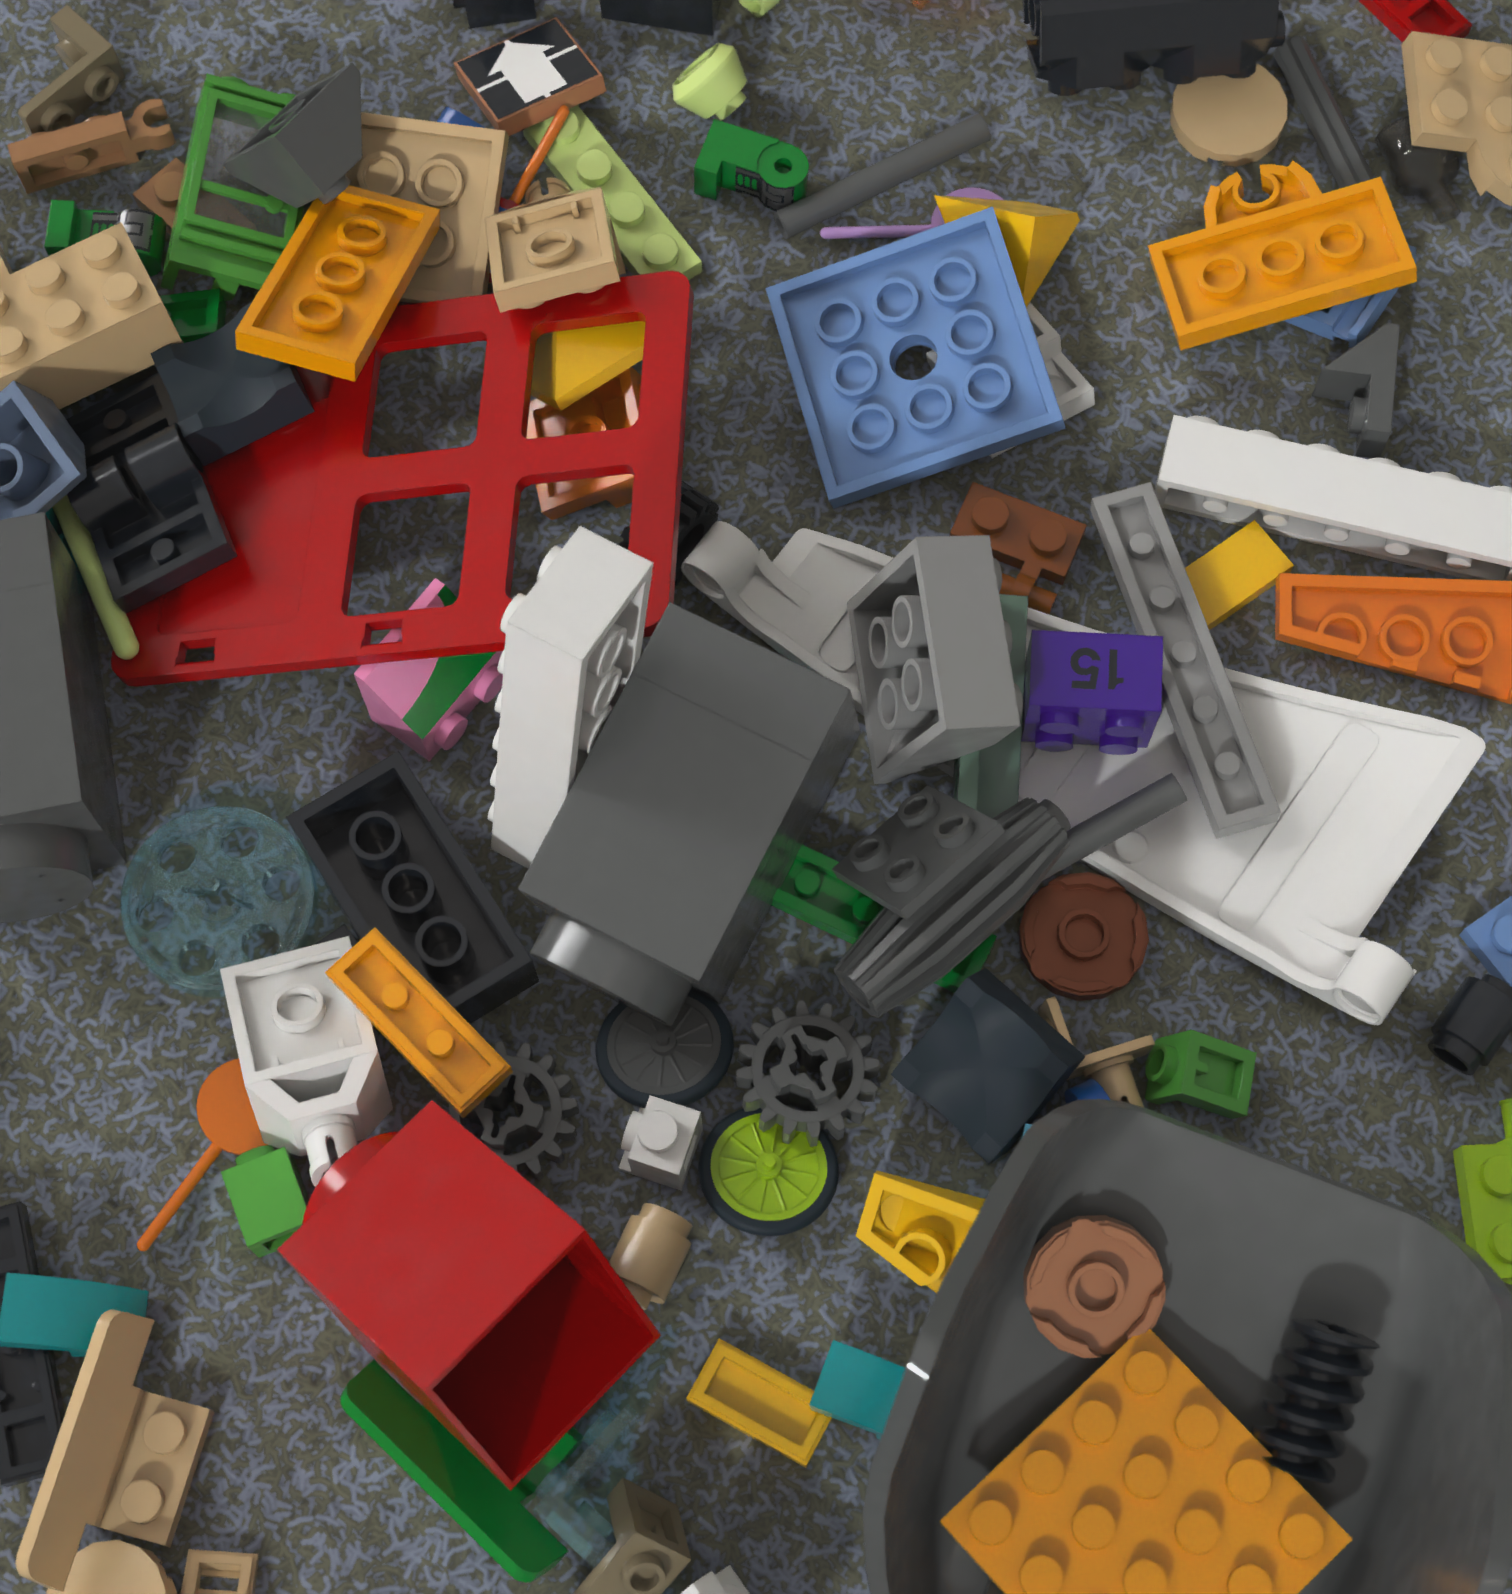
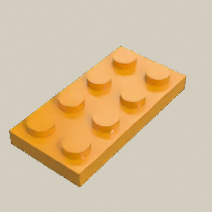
(338, 282)

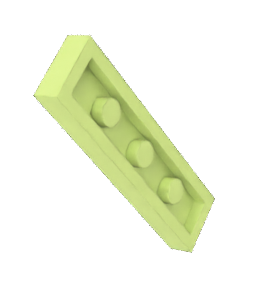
(642, 230)

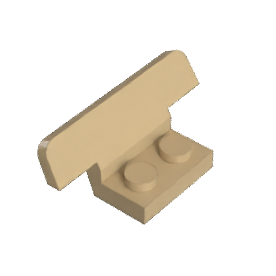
(117, 1457)

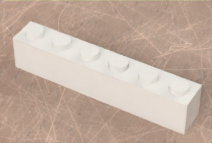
(1337, 499)

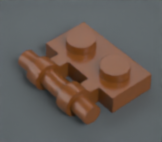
(1024, 538)

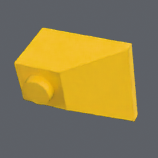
(583, 359)

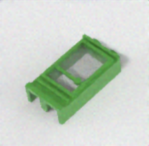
(220, 220)

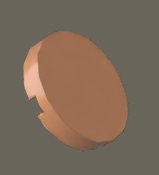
(1093, 1285)

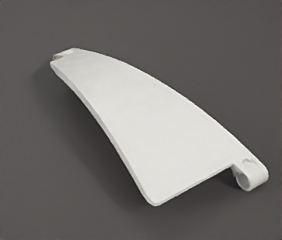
(1290, 895)

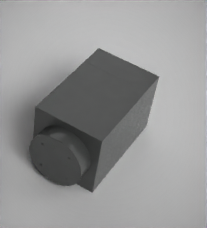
(54, 730)
(687, 816)

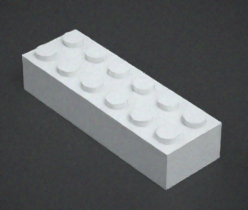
(562, 674)

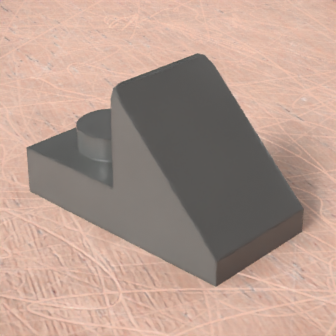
(1367, 380)

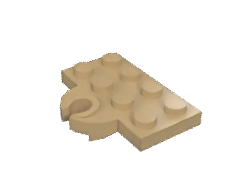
(1463, 104)

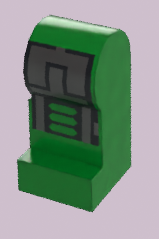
(751, 166)
(71, 225)

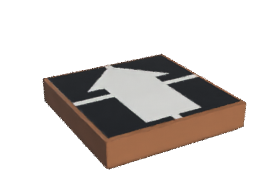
(530, 77)

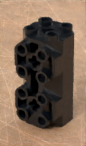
(1116, 40)

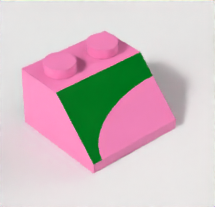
(429, 697)

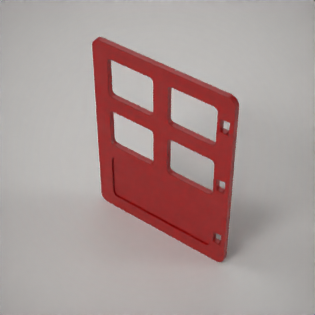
(302, 489)

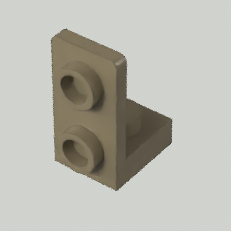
(90, 77)
(647, 1548)

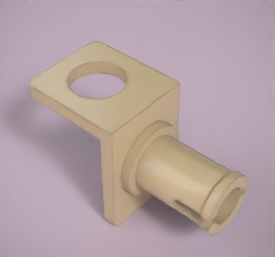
(1106, 1066)

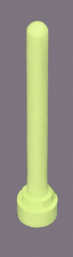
(86, 557)

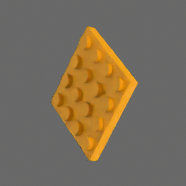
(1143, 1493)

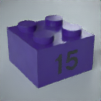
(1092, 690)

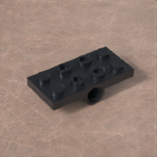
(146, 496)

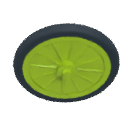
(761, 1181)

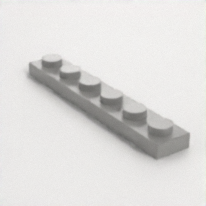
(1193, 676)

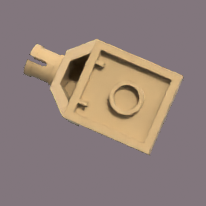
(552, 246)

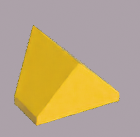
(1030, 232)

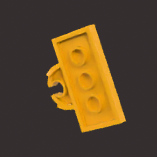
(1279, 254)

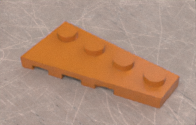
(1416, 627)

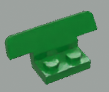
(456, 1477)

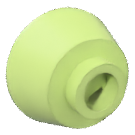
(712, 83)

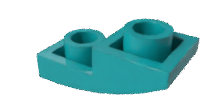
(60, 1311)
(857, 1388)

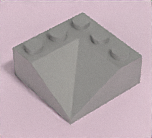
(933, 656)

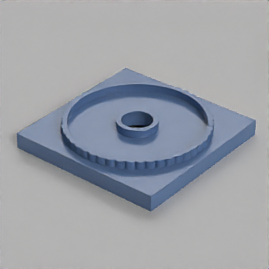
(857, 317)

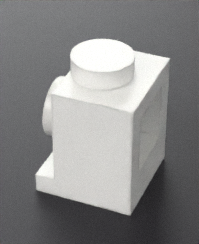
(661, 1142)

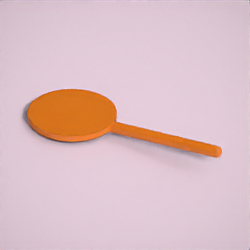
(230, 1126)

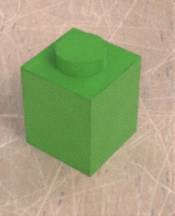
(266, 1197)

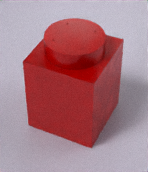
(469, 1288)

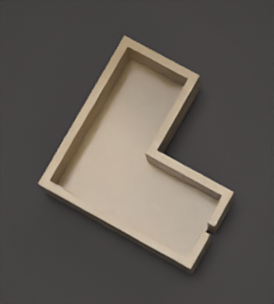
(80, 319)

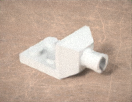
(305, 1054)

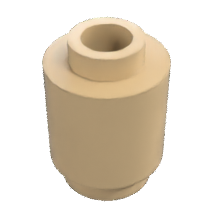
(651, 1253)

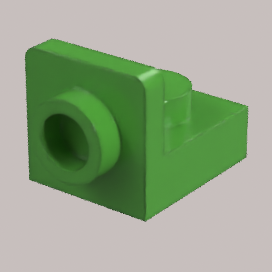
(1200, 1073)

